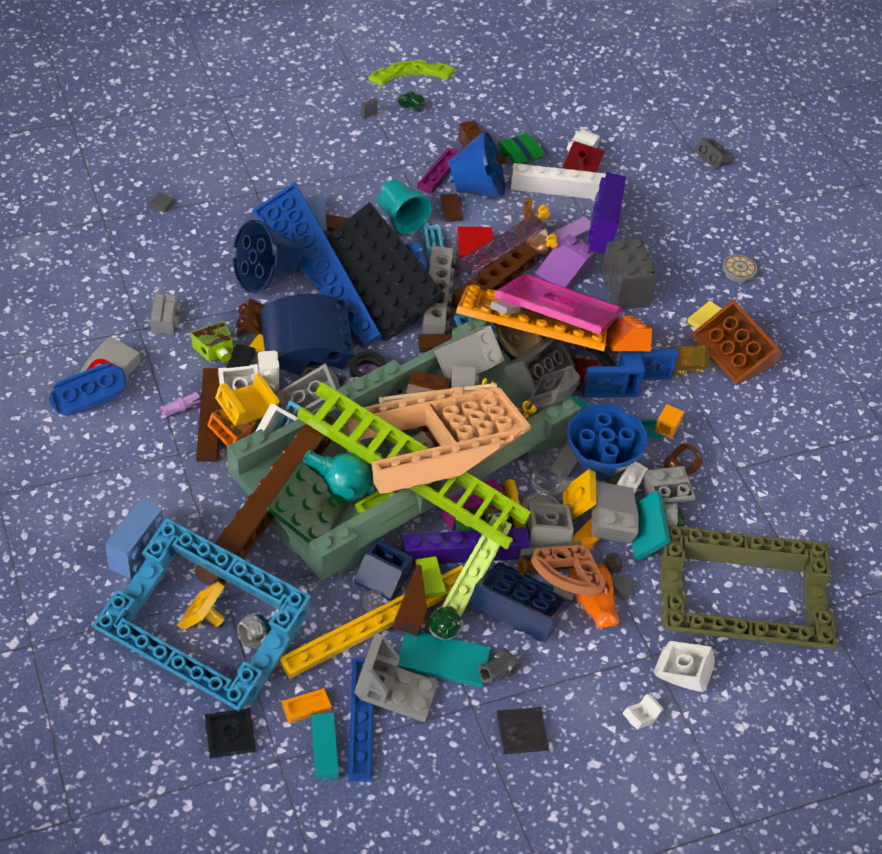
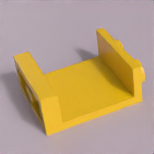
(246, 402)

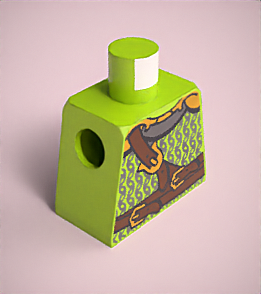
(213, 342)

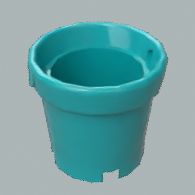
(404, 206)

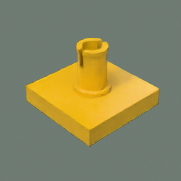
(581, 494)
(202, 608)

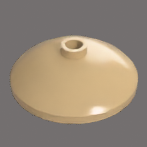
(516, 340)

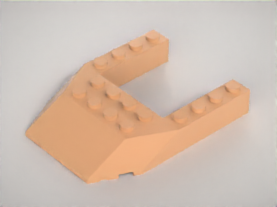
(464, 423)

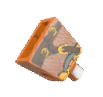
(226, 430)

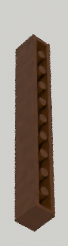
(253, 517)

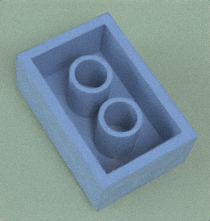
(131, 538)

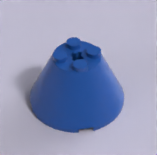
(477, 169)
(606, 439)

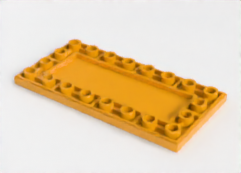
(477, 304)

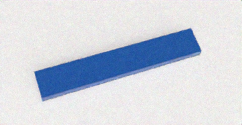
(360, 731)

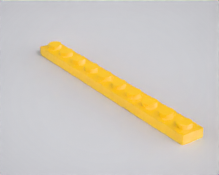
(353, 632)

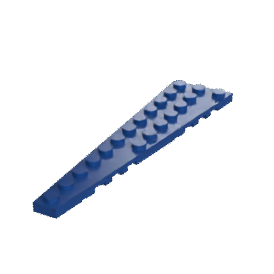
(293, 217)

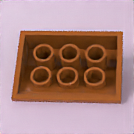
(737, 343)

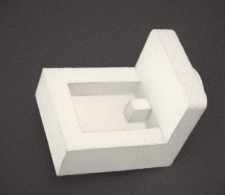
(643, 713)

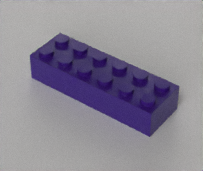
(606, 211)

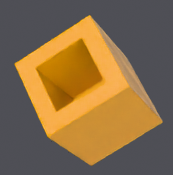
(669, 421)

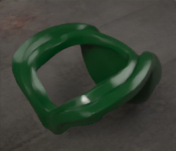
(413, 101)

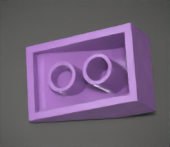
(567, 262)

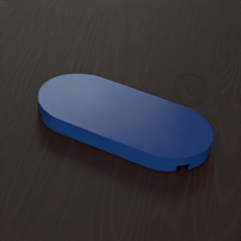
(88, 389)

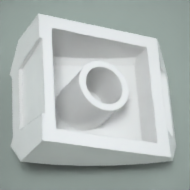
(238, 376)
(686, 665)

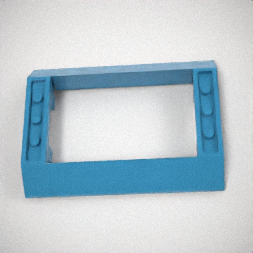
(160, 552)

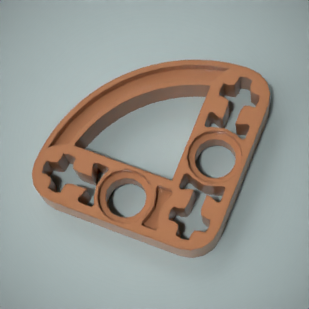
(580, 557)

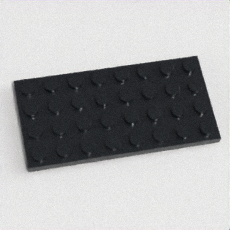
(383, 271)

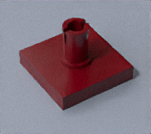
(583, 158)

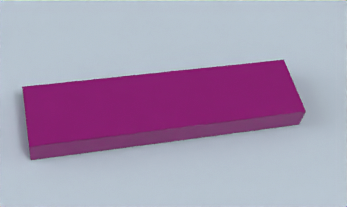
(437, 172)

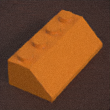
(629, 335)

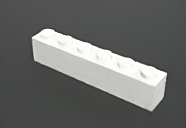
(555, 181)

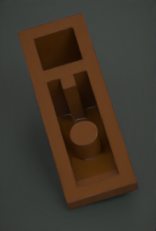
(413, 606)

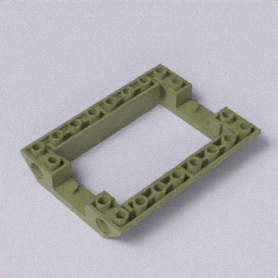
(748, 550)

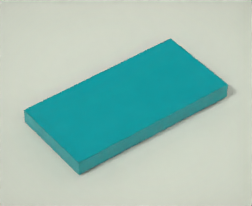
(443, 659)

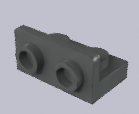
(713, 153)

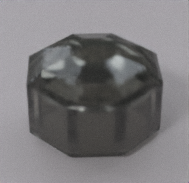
(613, 563)

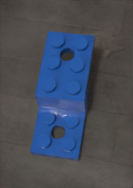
(628, 376)

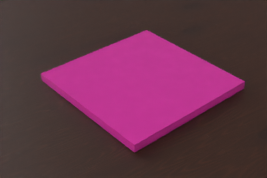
(560, 303)

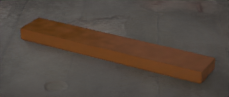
(207, 440)

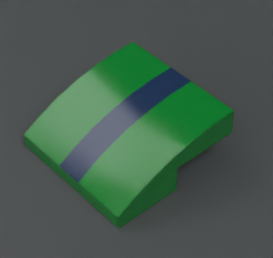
(521, 149)

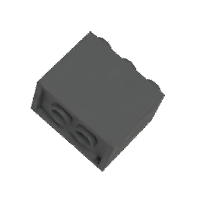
(629, 273)

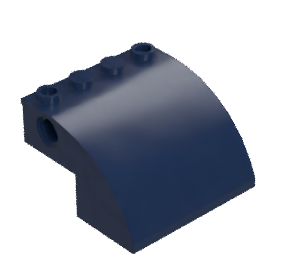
(307, 330)

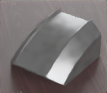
(555, 387)

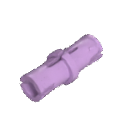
(180, 404)

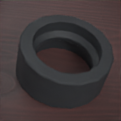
(365, 357)

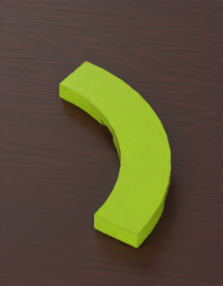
(411, 67)

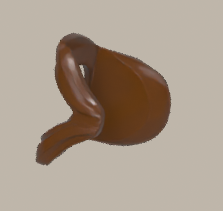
(672, 462)

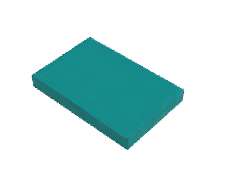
(652, 526)

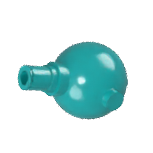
(344, 474)

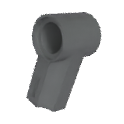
(502, 664)

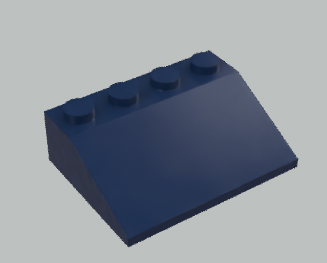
(519, 601)

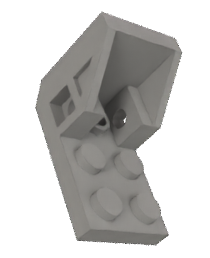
(392, 686)

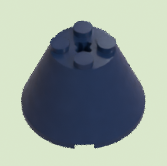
(263, 256)

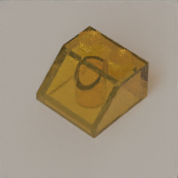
(691, 357)

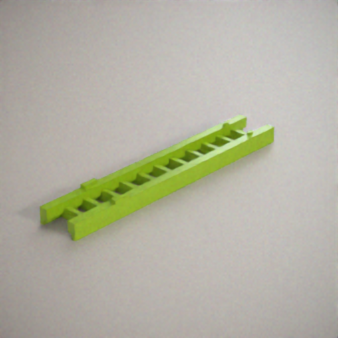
(404, 442)

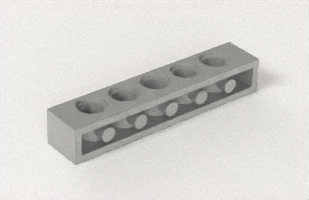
(441, 272)

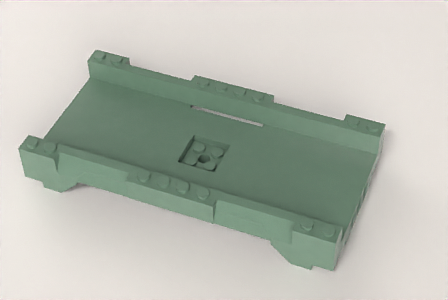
(354, 532)

